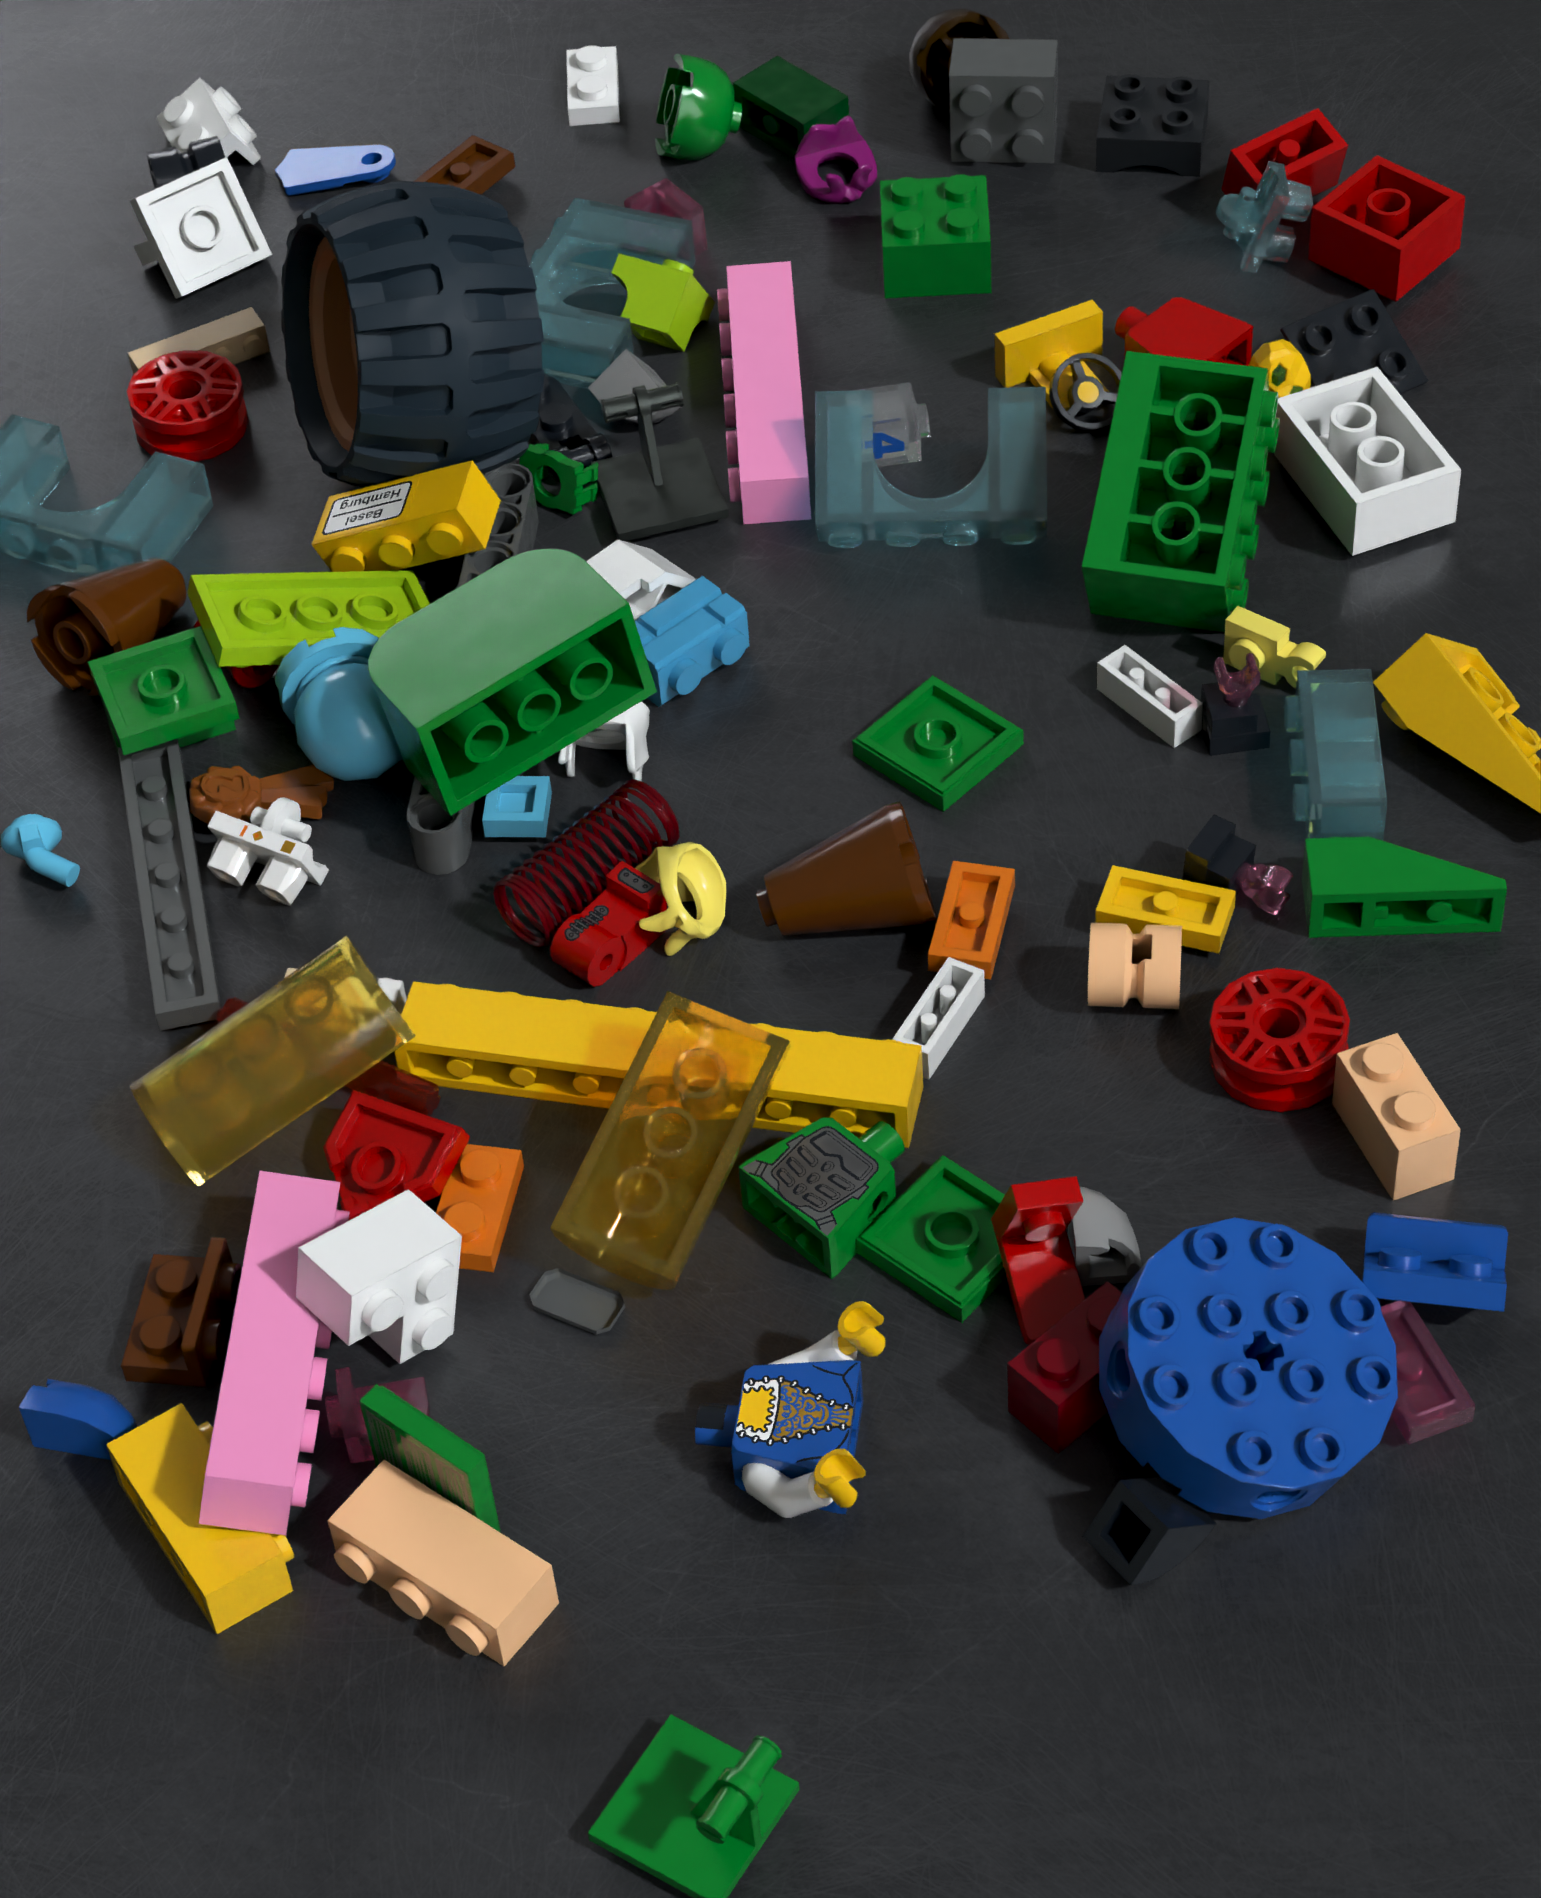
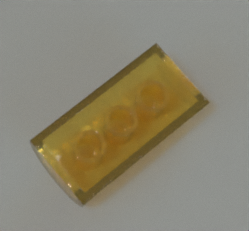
(271, 1061)
(669, 1142)

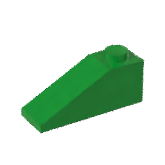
(1390, 890)

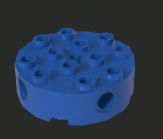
(1248, 1367)

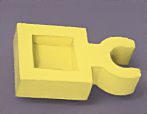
(1269, 644)

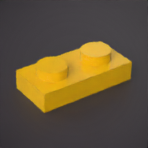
(1155, 899)

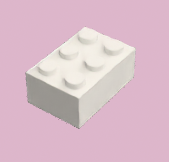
(1366, 461)

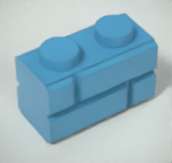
(691, 637)

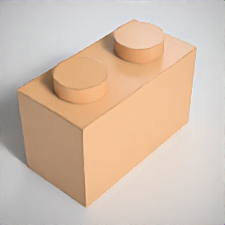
(1395, 1116)

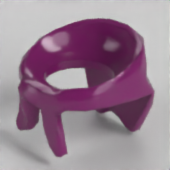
(833, 143)

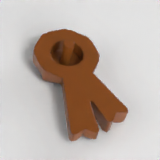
(238, 792)

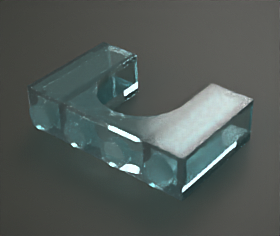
(582, 254)
(1001, 501)
(141, 523)

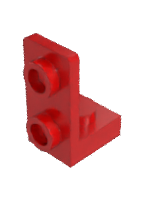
(1037, 1251)

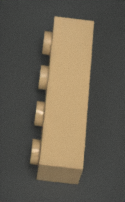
(233, 337)

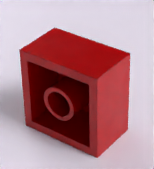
(1386, 227)

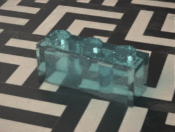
(1336, 754)

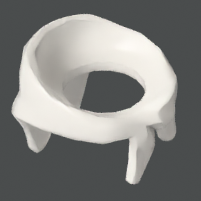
(620, 733)

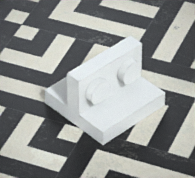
(199, 228)

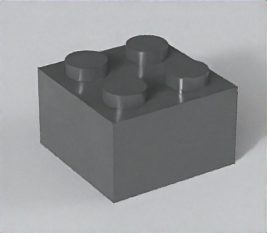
(1003, 100)

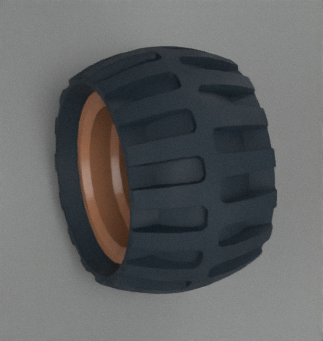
(410, 332)

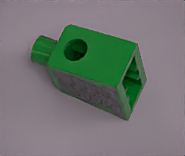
(823, 1188)

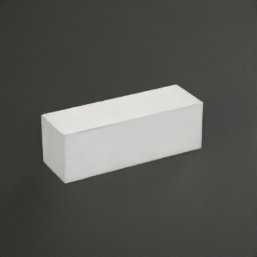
(1149, 696)
(943, 1012)

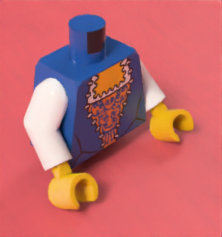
(800, 1421)

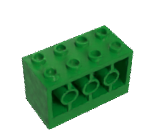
(1180, 491)

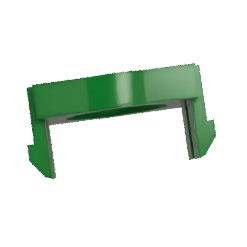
(571, 476)

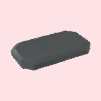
(577, 1301)

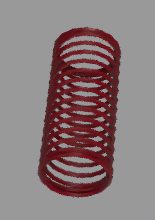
(657, 804)

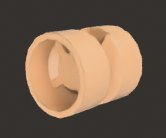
(1134, 965)

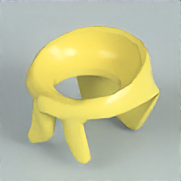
(685, 875)

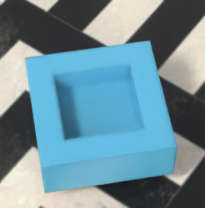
(518, 808)

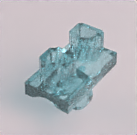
(1255, 217)

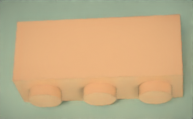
(443, 1563)

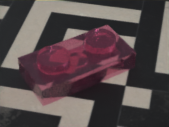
(1428, 1388)

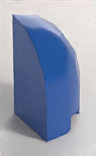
(74, 1418)

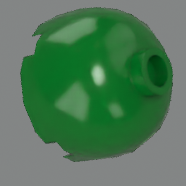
(696, 109)

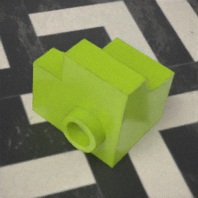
(662, 300)

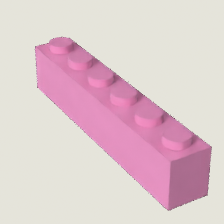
(766, 394)
(270, 1364)

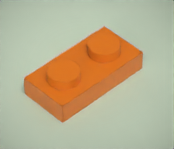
(972, 916)
(480, 1202)

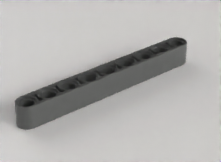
(440, 840)

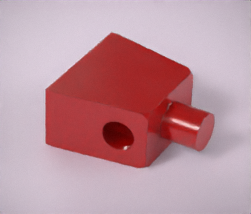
(1186, 331)

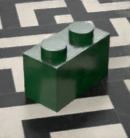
(785, 102)

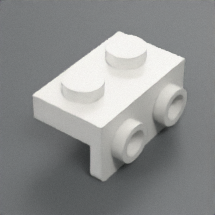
(205, 114)

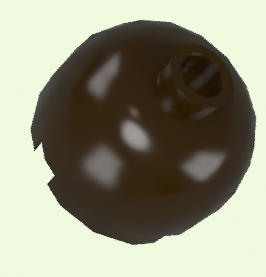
(933, 50)

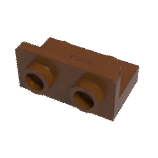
(182, 1317)

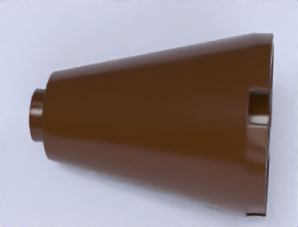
(103, 616)
(852, 880)

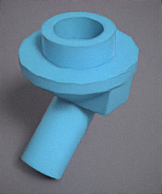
(33, 839)

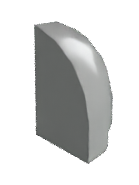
(623, 375)
(1103, 1242)

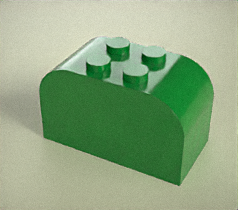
(507, 672)

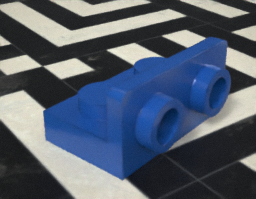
(1436, 1261)

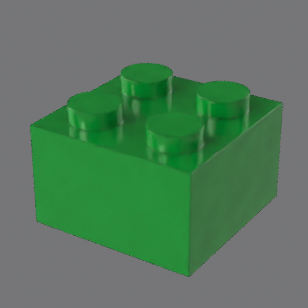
(935, 236)

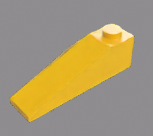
(1466, 711)

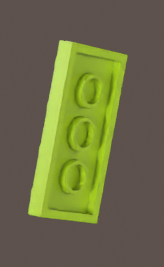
(265, 615)

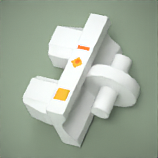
(272, 844)

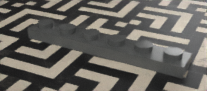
(169, 887)

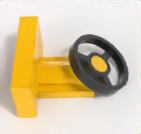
(1053, 356)

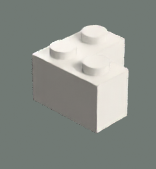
(385, 1277)

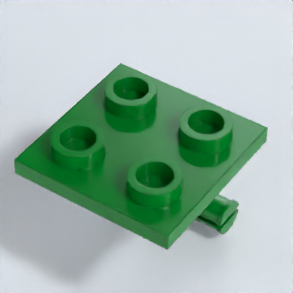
(696, 1809)

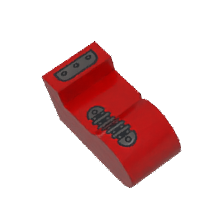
(608, 929)

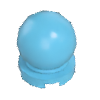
(337, 707)

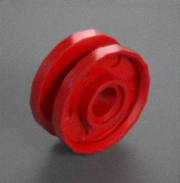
(188, 405)
(1278, 1039)

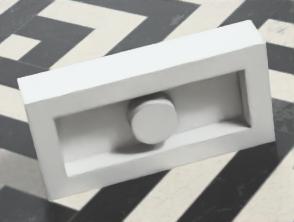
(592, 85)

